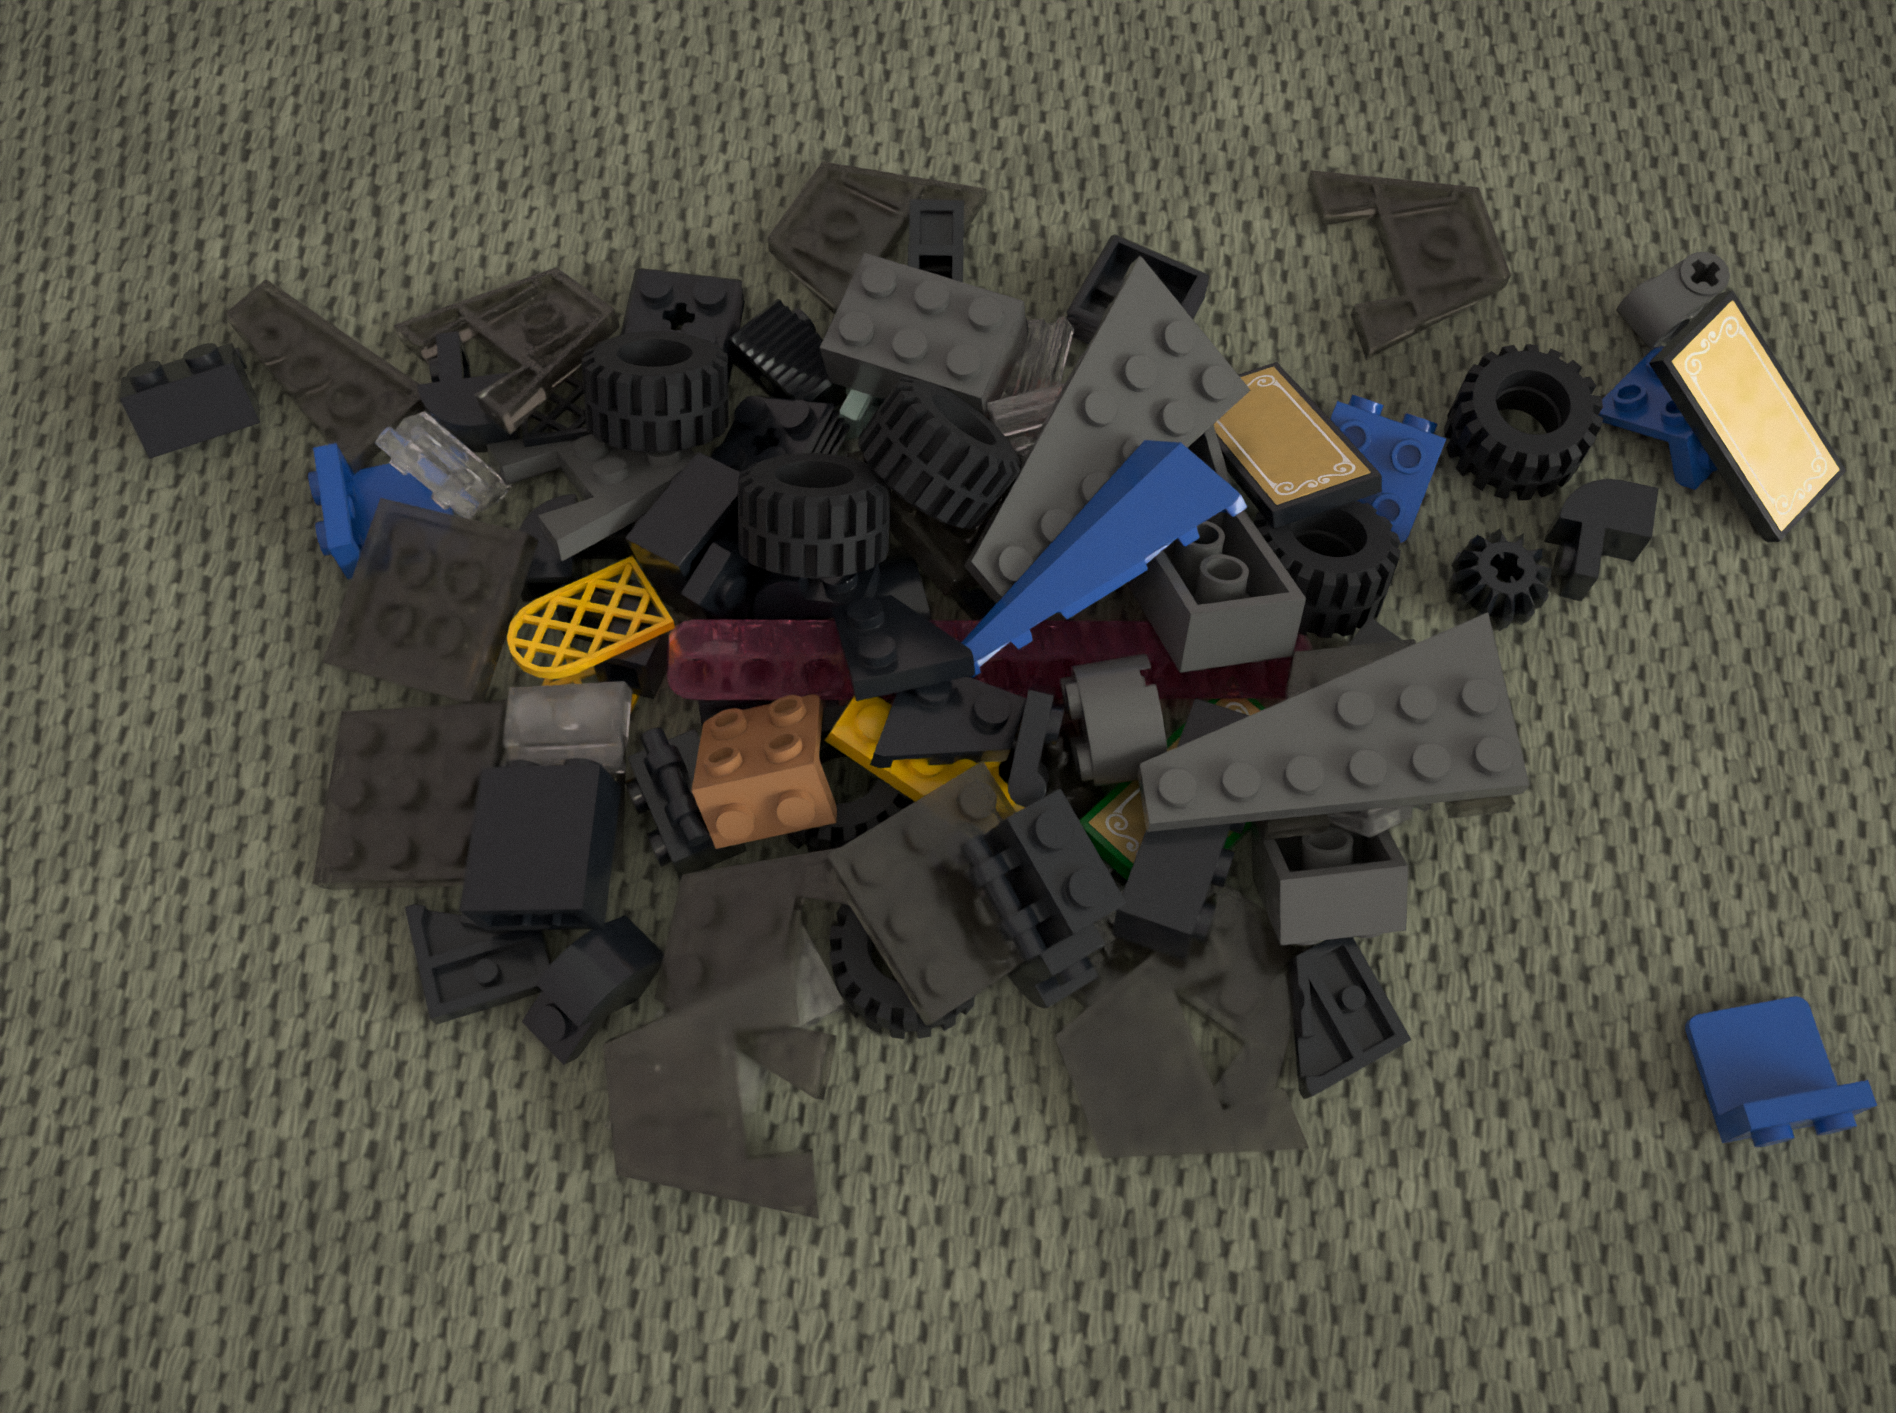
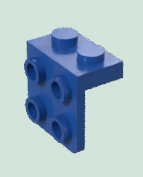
(1646, 408)
(1399, 451)
(352, 501)
(1771, 1073)

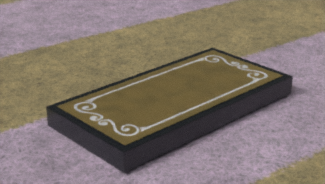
(1748, 416)
(1290, 451)

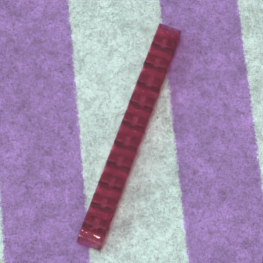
(792, 645)

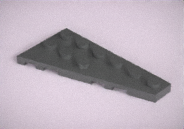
(1137, 381)
(1384, 736)

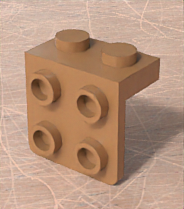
(763, 772)

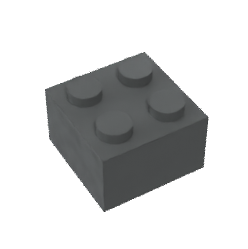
(1330, 884)

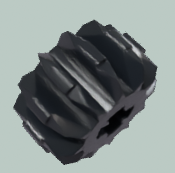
(1505, 601)

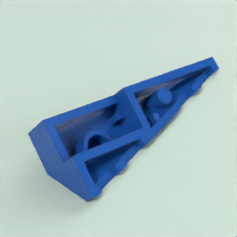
(1134, 516)

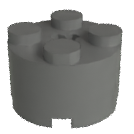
(1116, 719)

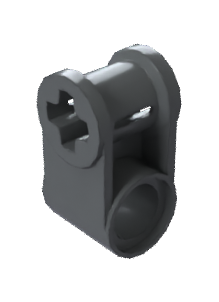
(1672, 299)

